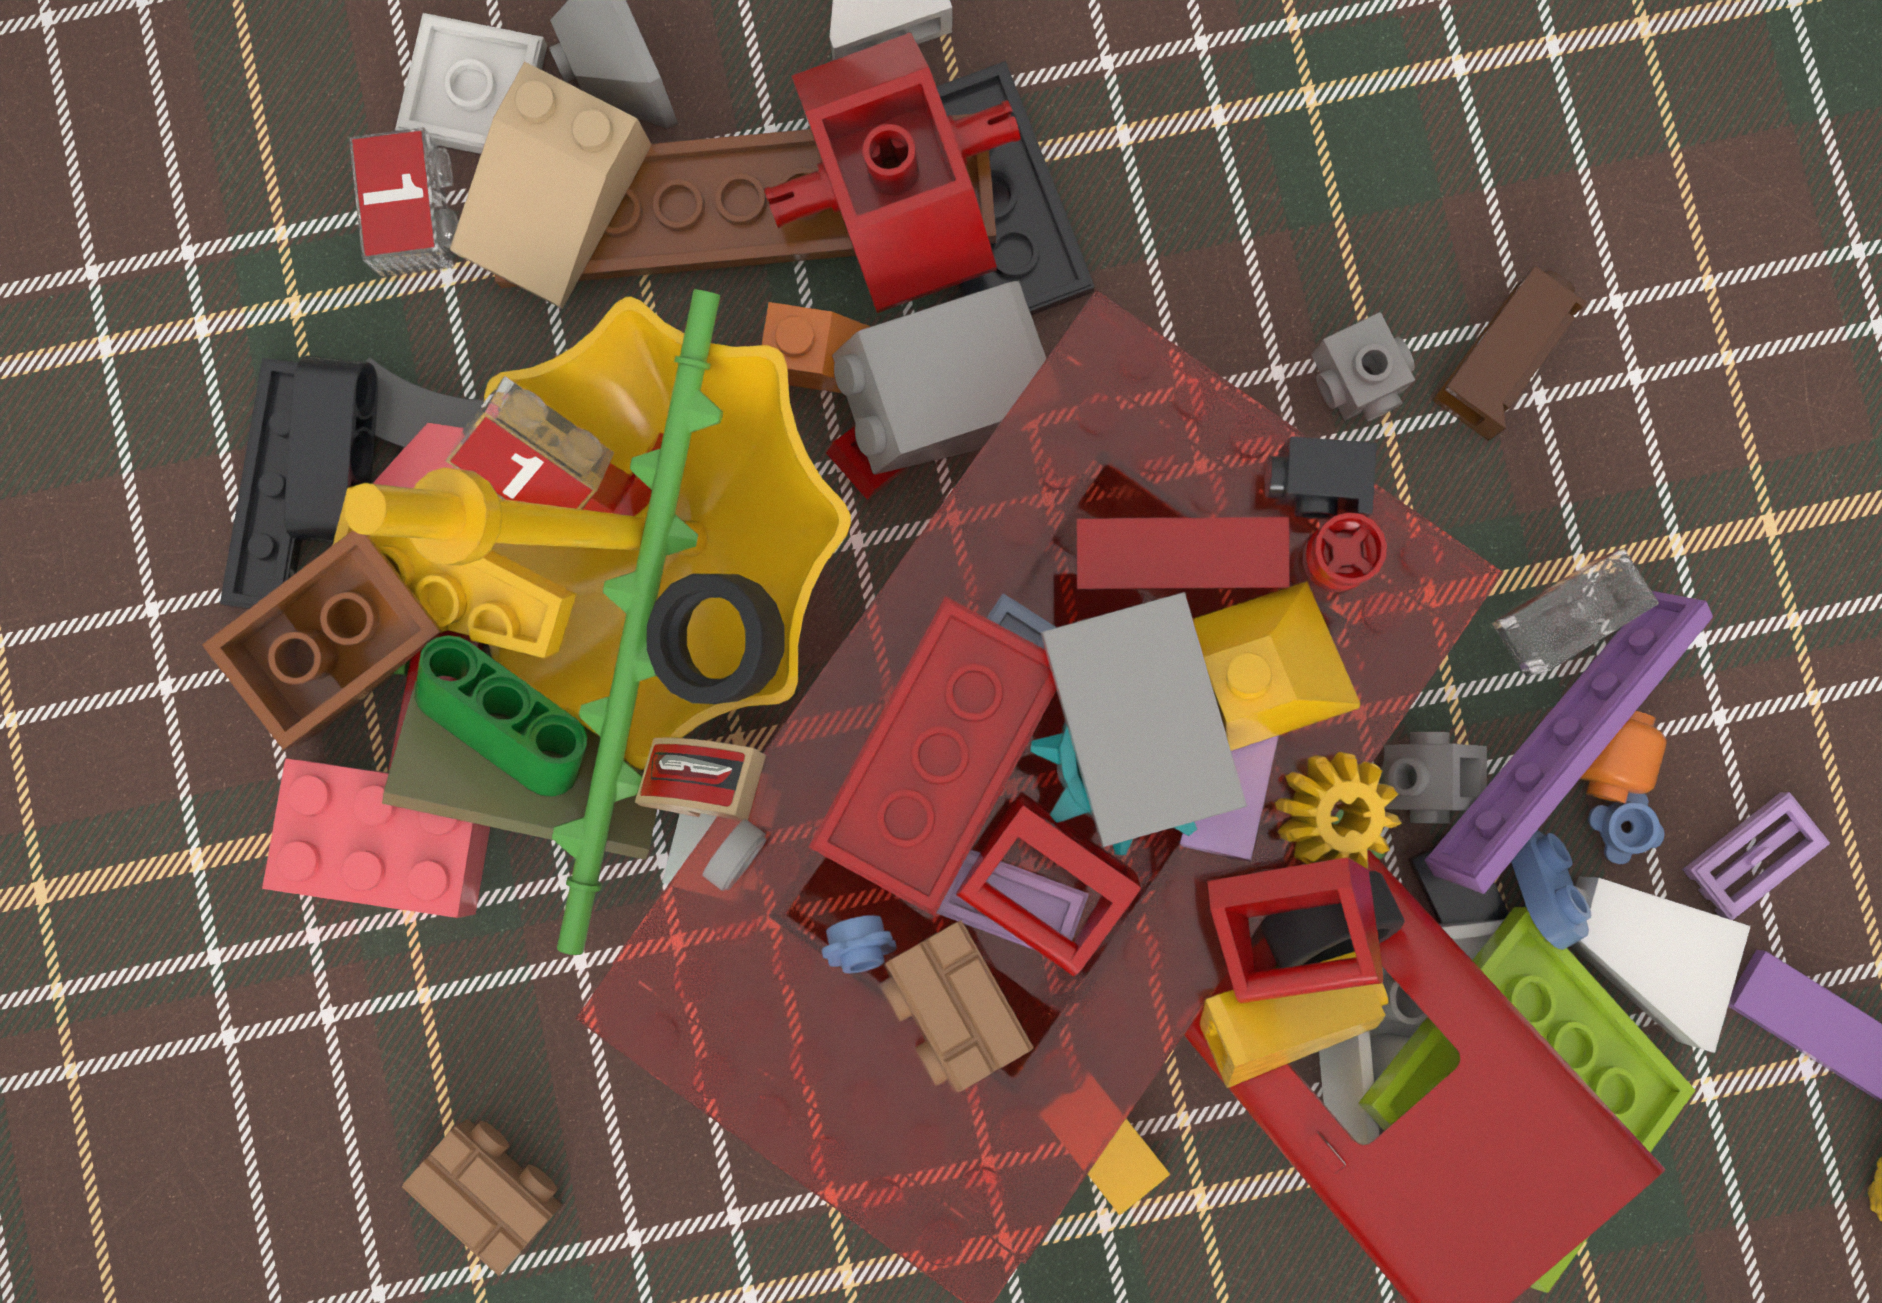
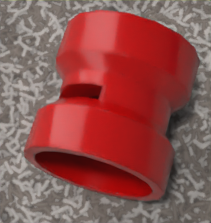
(1354, 542)

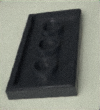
(1030, 221)

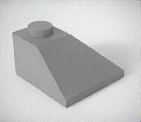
(610, 59)

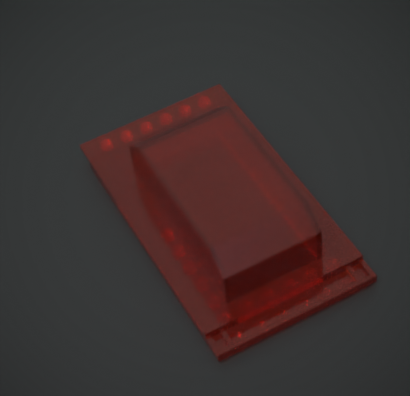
(810, 1061)

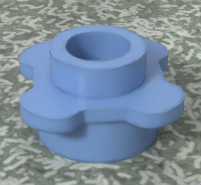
(1644, 831)
(858, 944)

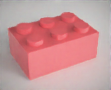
(347, 846)

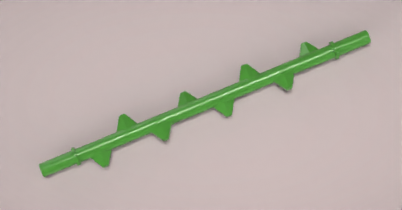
(636, 595)

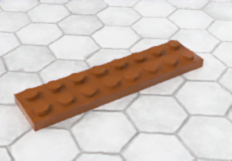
(707, 208)

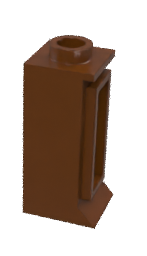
(1509, 351)

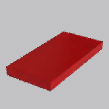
(938, 756)

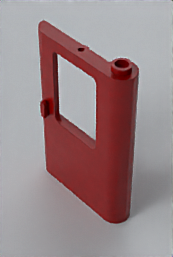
(1484, 1171)

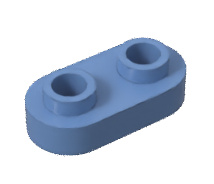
(1549, 892)

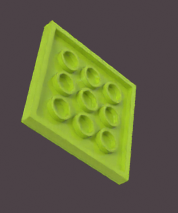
(1573, 1018)

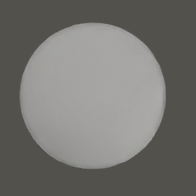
(734, 855)

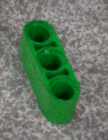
(490, 688)

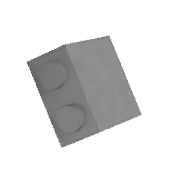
(938, 377)

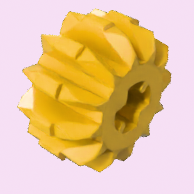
(1315, 798)

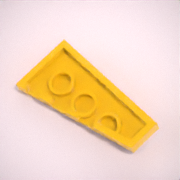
(485, 599)

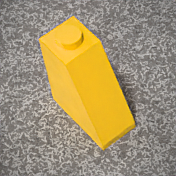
(1277, 1031)

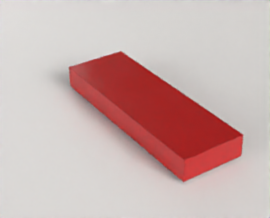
(1183, 553)

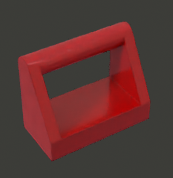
(1073, 853)
(1288, 890)

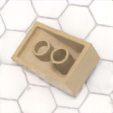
(547, 184)

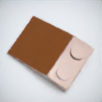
(323, 640)

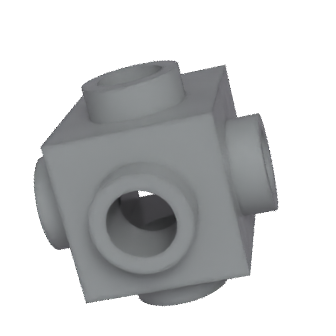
(1364, 369)
(1434, 776)

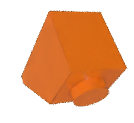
(808, 342)

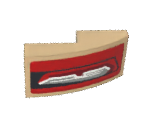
(700, 778)

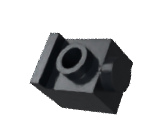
(1322, 477)

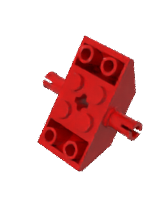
(911, 223)

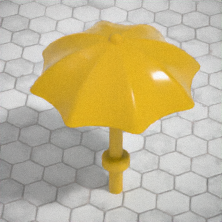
(741, 490)

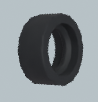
(668, 638)
(1322, 931)

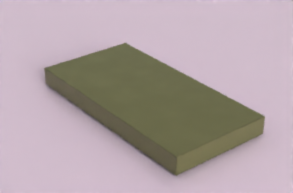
(451, 780)

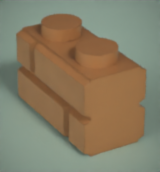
(955, 1007)
(484, 1193)

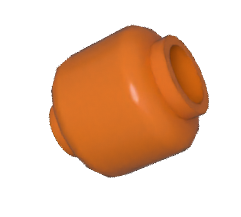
(1628, 761)

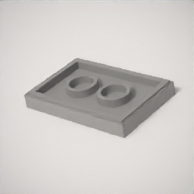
(1143, 719)

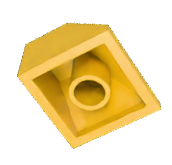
(1273, 666)

